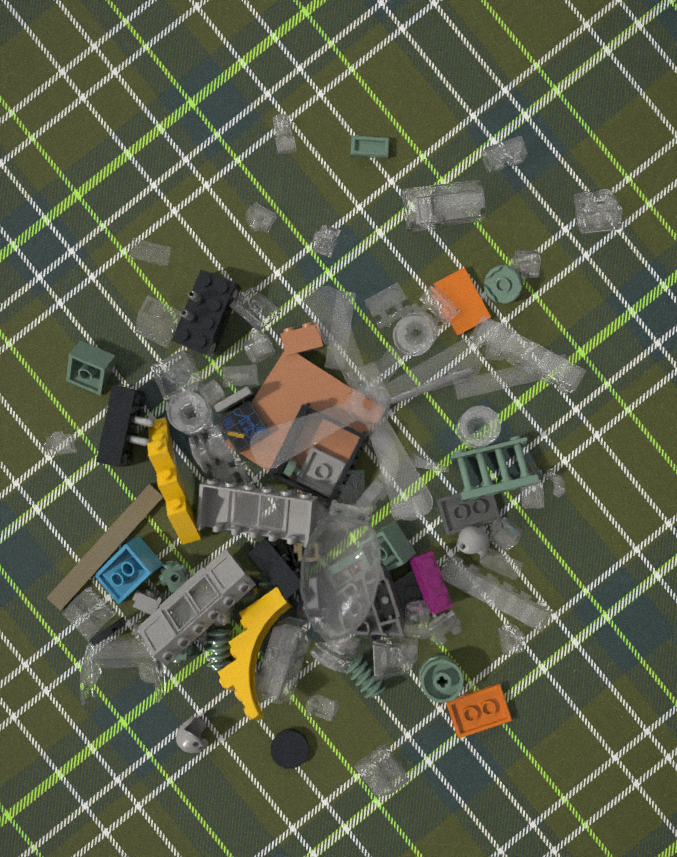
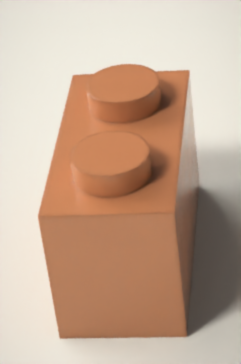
(301, 339)

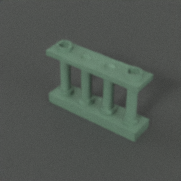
(507, 483)

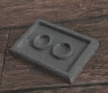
(458, 514)

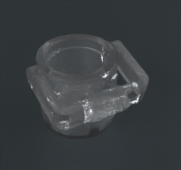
(259, 346)

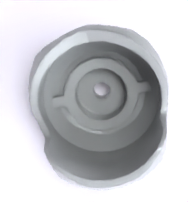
(475, 541)
(189, 736)

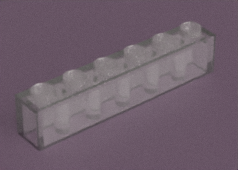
(527, 354)
(494, 593)

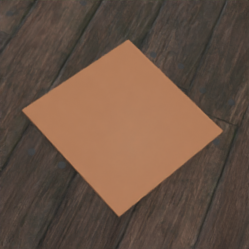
(300, 382)

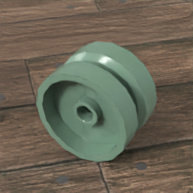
(442, 689)

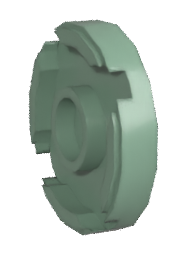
(503, 284)

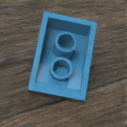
(128, 569)

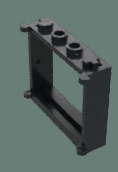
(277, 471)

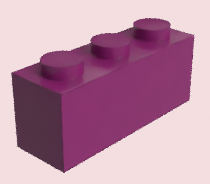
(431, 582)

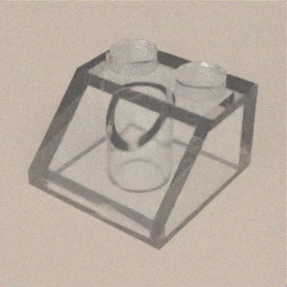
(394, 656)

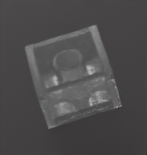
(177, 375)

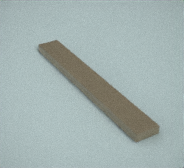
(105, 547)

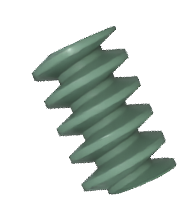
(220, 649)
(365, 677)

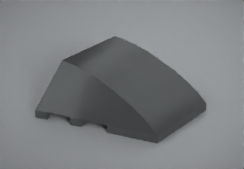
(386, 612)

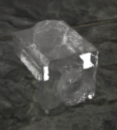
(322, 707)

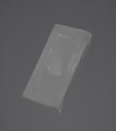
(533, 495)
(417, 619)

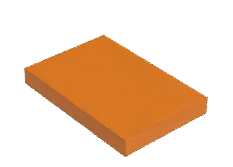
(463, 294)
(479, 710)

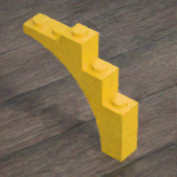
(170, 482)
(245, 648)

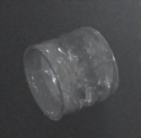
(409, 341)
(189, 403)
(486, 419)
(211, 449)
(333, 653)

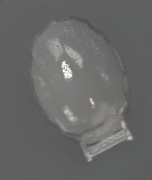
(340, 572)

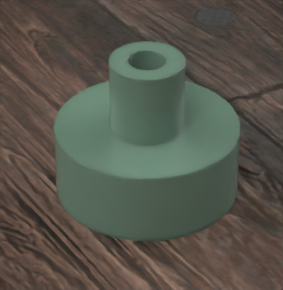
(291, 468)

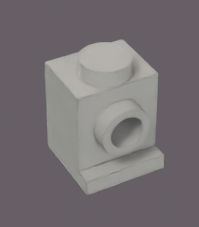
(147, 601)

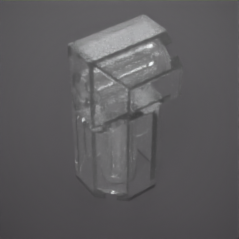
(443, 205)
(283, 661)

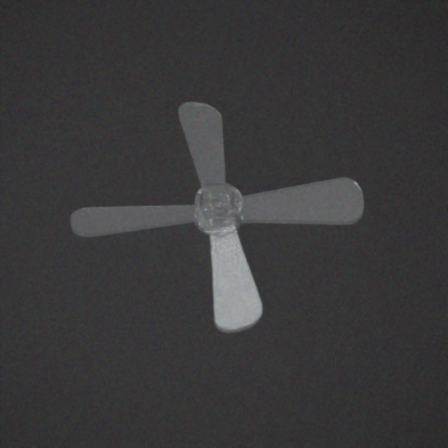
(403, 483)

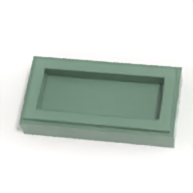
(370, 147)

